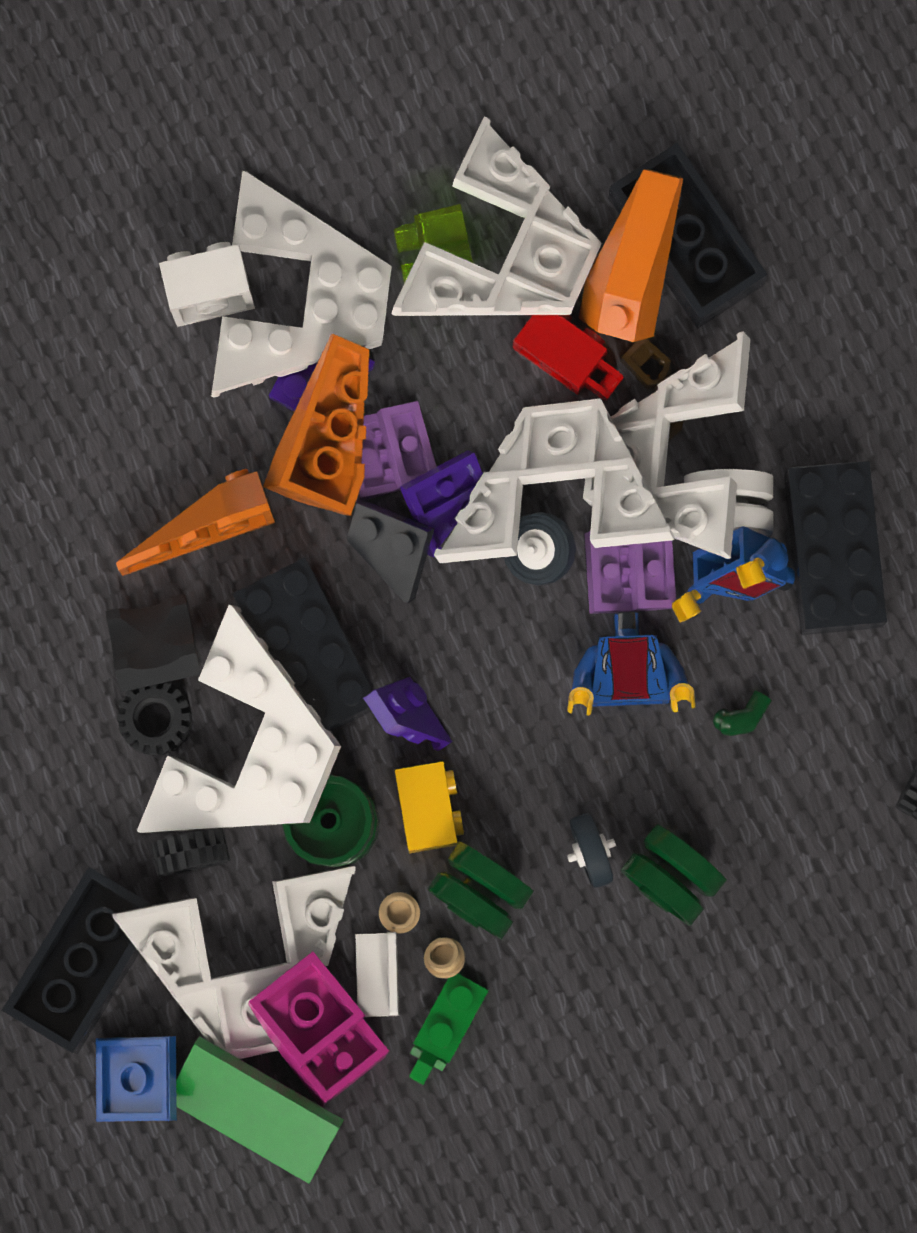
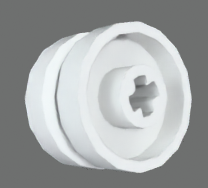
(752, 491)

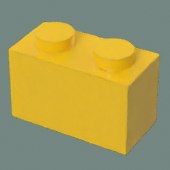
(427, 807)

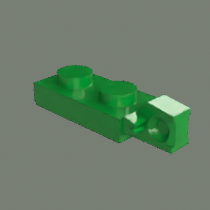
(446, 1025)

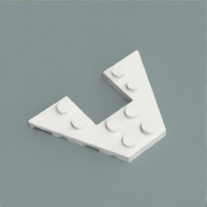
(543, 264)
(343, 292)
(715, 385)
(553, 446)
(284, 764)
(175, 949)

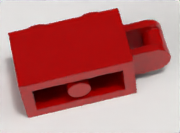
(567, 353)

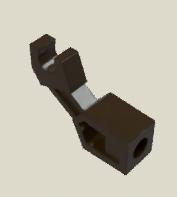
(636, 358)

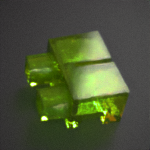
(439, 228)

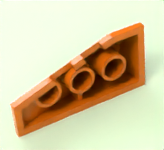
(630, 271)
(324, 440)
(217, 516)

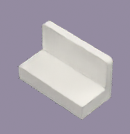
(377, 974)

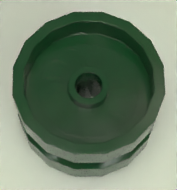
(350, 837)
(669, 880)
(477, 894)

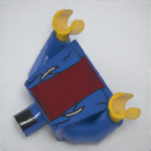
(753, 570)
(629, 671)

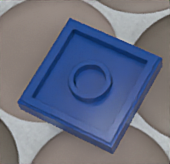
(136, 1079)

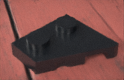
(391, 546)

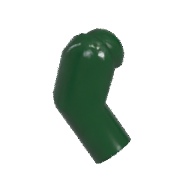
(742, 720)

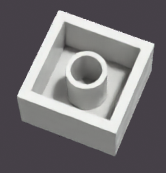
(206, 284)

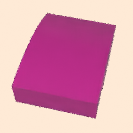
(317, 1029)

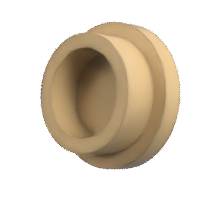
(399, 912)
(444, 957)

